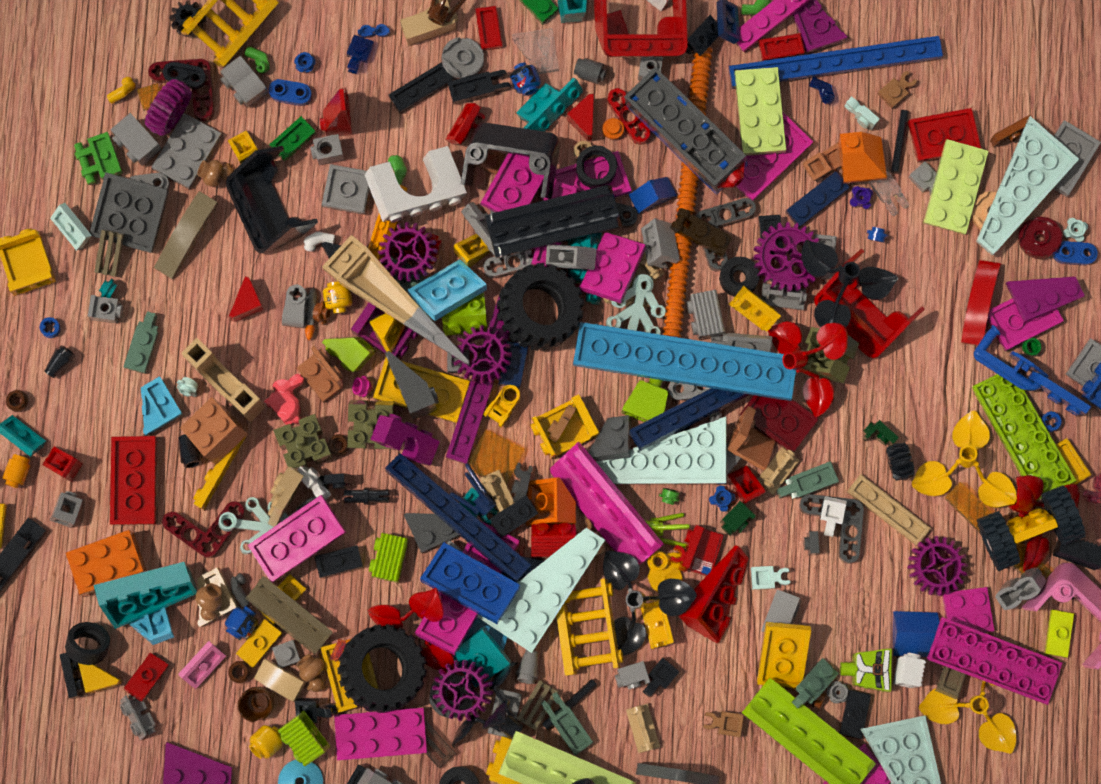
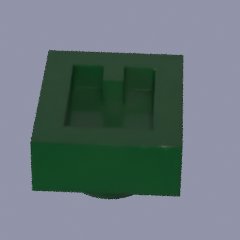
(884, 434)

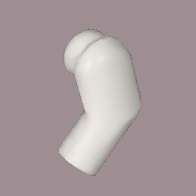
(316, 238)

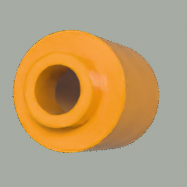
(16, 471)

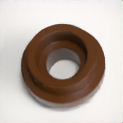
(12, 396)
(338, 438)
(232, 672)

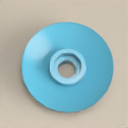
(295, 769)

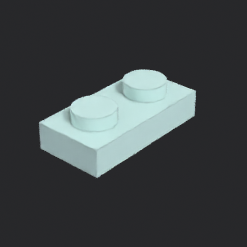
(70, 226)

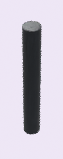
(900, 138)
(575, 699)

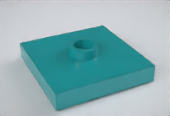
(485, 652)

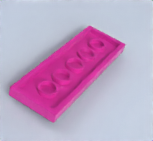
(458, 619)

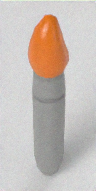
(309, 329)

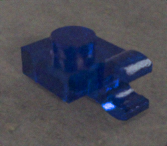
(358, 51)

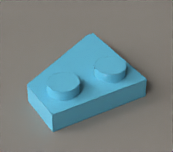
(158, 406)

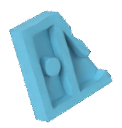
(154, 627)

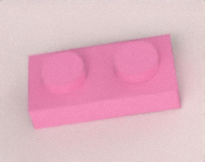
(202, 665)

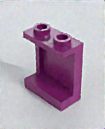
(363, 328)

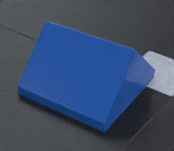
(914, 632)

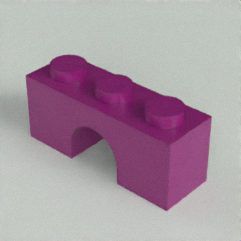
(418, 444)

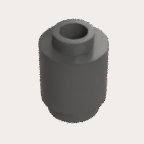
(590, 70)

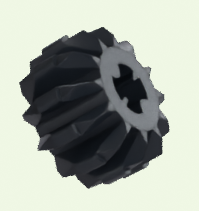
(183, 11)
(900, 461)

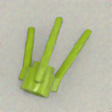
(657, 526)

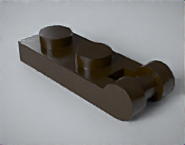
(701, 232)

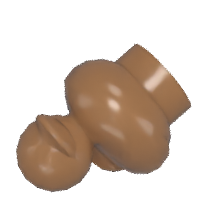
(212, 171)
(210, 600)
(309, 670)

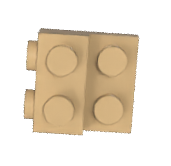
(283, 493)

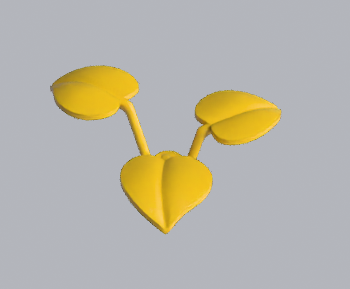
(969, 435)
(996, 734)

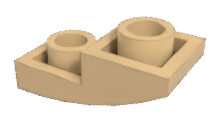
(279, 680)

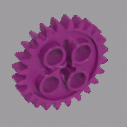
(784, 275)

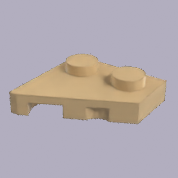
(228, 603)

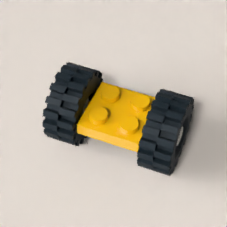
(1058, 514)

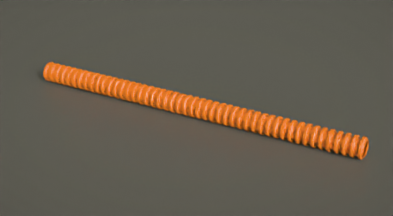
(686, 201)

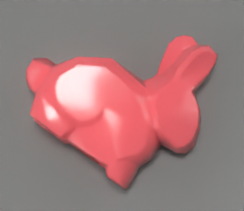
(284, 401)

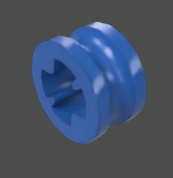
(49, 320)
(1051, 415)

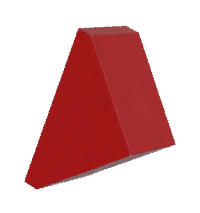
(582, 117)
(246, 302)
(62, 464)
(746, 485)

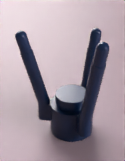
(483, 502)

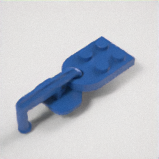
(1037, 380)

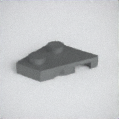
(613, 439)
(429, 530)

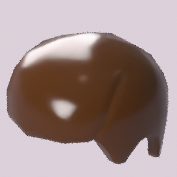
(255, 704)

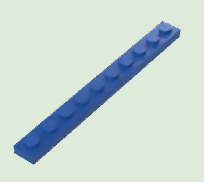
(849, 59)

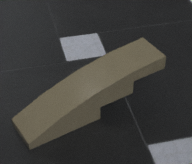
(185, 235)

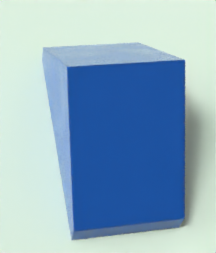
(652, 194)

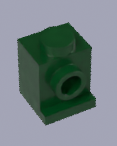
(737, 519)

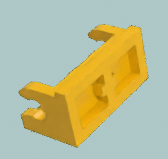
(754, 309)
(656, 625)

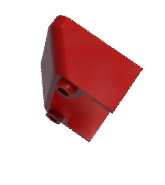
(668, 42)
(867, 322)

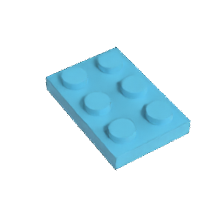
(447, 289)

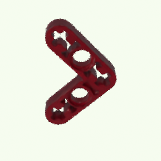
(197, 105)
(202, 537)

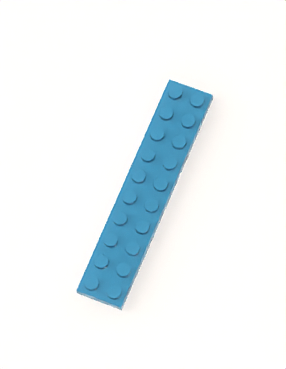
(683, 361)

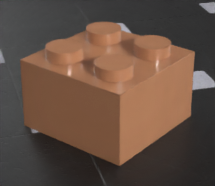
(213, 430)

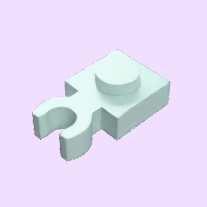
(863, 115)
(765, 577)

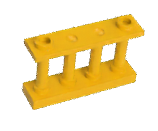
(236, 37)
(568, 640)

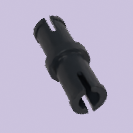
(366, 496)

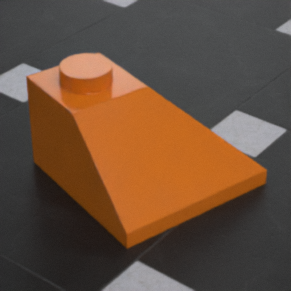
(861, 157)
(551, 501)

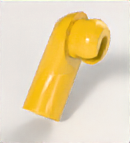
(123, 91)

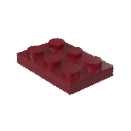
(781, 420)

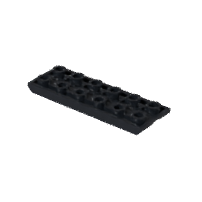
(553, 221)

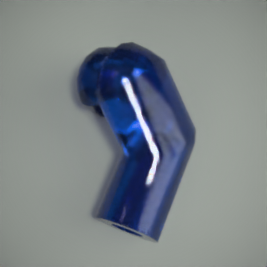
(825, 90)

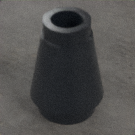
(59, 361)
(189, 454)

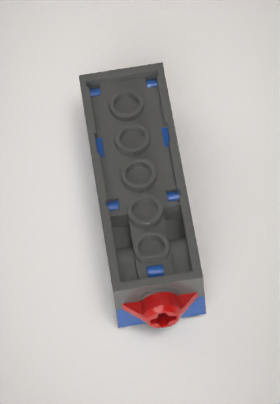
(687, 132)

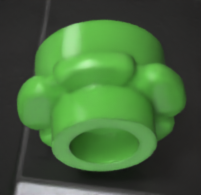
(669, 496)

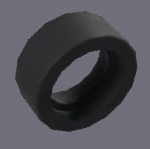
(596, 150)
(87, 656)

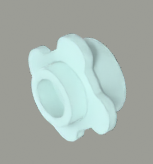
(1081, 228)
(187, 387)

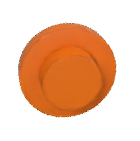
(613, 128)

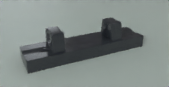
(19, 549)

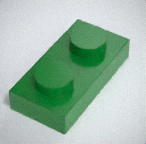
(541, 9)
(293, 138)

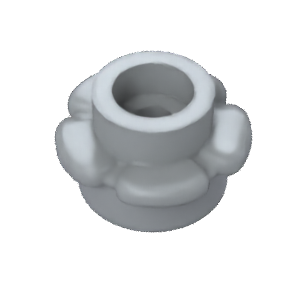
(831, 692)

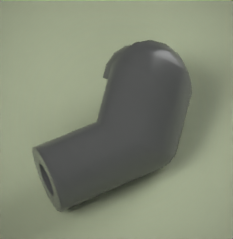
(237, 591)

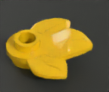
(665, 571)

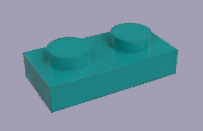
(21, 435)

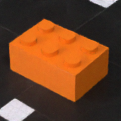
(105, 561)

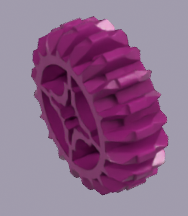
(168, 107)
(402, 260)
(474, 349)
(933, 557)
(444, 682)

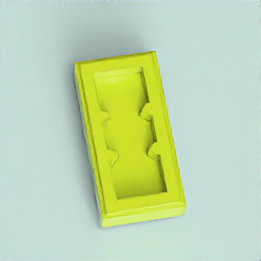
(1059, 633)

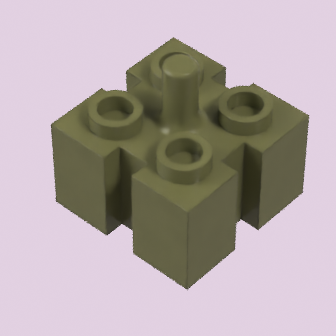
(831, 369)
(365, 420)
(303, 442)

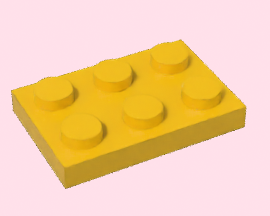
(784, 654)
(341, 699)

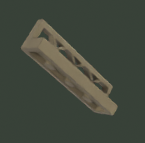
(289, 615)

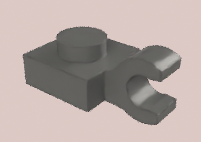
(521, 485)

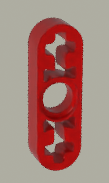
(631, 132)

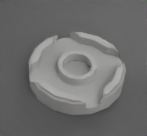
(462, 57)

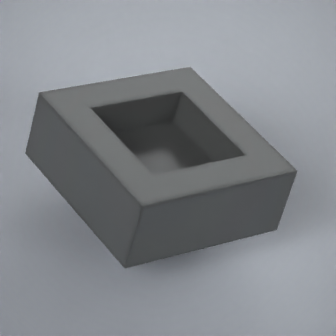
(811, 543)

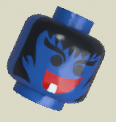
(525, 79)
(241, 623)

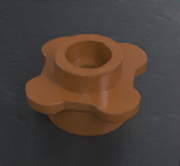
(321, 313)

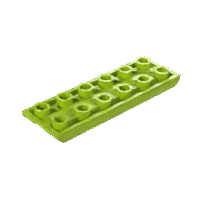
(1022, 432)
(807, 736)

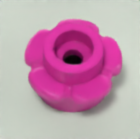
(361, 386)

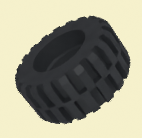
(559, 288)
(410, 658)

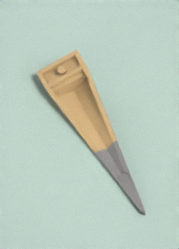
(365, 276)

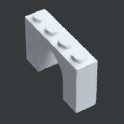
(395, 203)

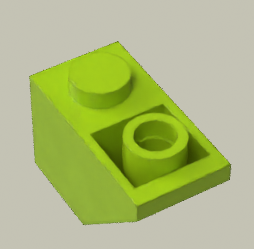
(352, 351)

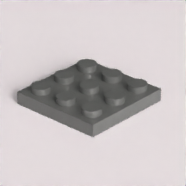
(130, 209)

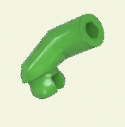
(748, 9)
(261, 59)
(399, 167)

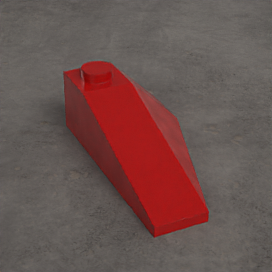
(337, 115)
(715, 595)

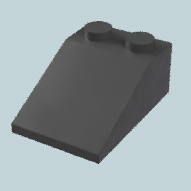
(415, 391)

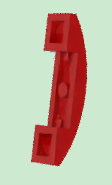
(980, 302)

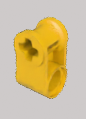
(502, 406)

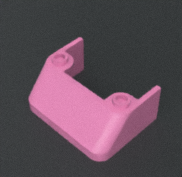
(1063, 585)

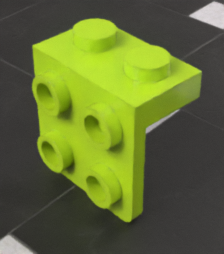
(466, 316)

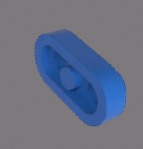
(289, 92)
(1076, 253)

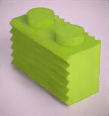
(389, 557)
(303, 738)

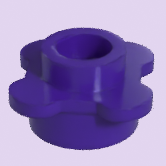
(857, 192)

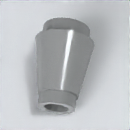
(528, 668)

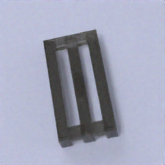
(445, 758)

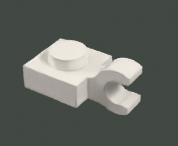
(833, 513)

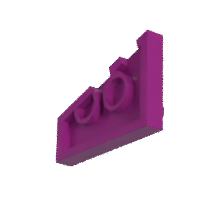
(816, 27)
(1043, 295)
(191, 768)

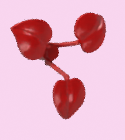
(833, 341)
(1028, 491)
(427, 605)

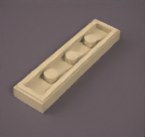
(888, 510)

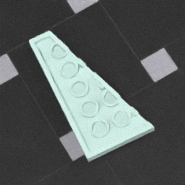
(1031, 174)
(682, 458)
(546, 590)
(904, 751)

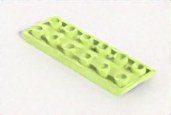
(539, 763)

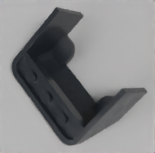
(540, 145)
(259, 204)

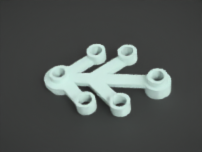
(636, 310)
(262, 526)

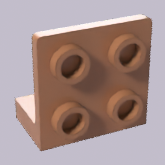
(320, 376)
(750, 443)

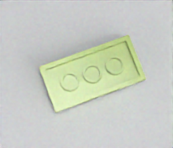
(760, 111)
(955, 187)

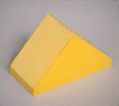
(242, 146)
(471, 250)
(387, 331)
(97, 679)

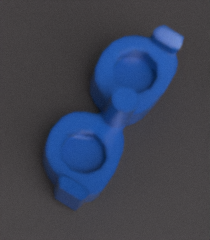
(367, 31)

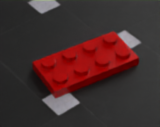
(133, 480)

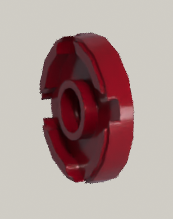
(1044, 228)

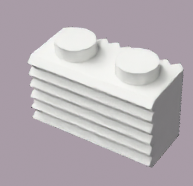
(909, 671)

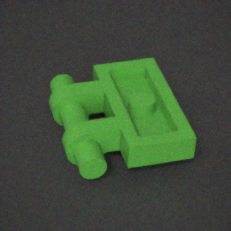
(104, 156)

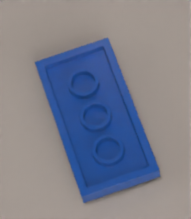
(470, 583)

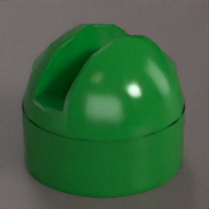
(1034, 345)

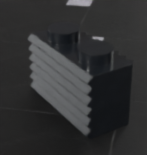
(1080, 553)

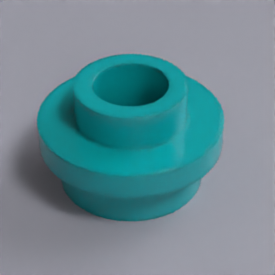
(107, 288)

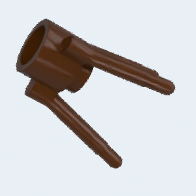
(438, 14)

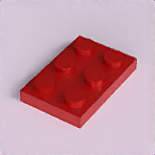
(931, 131)

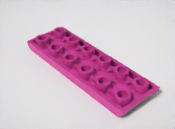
(605, 505)
(994, 661)

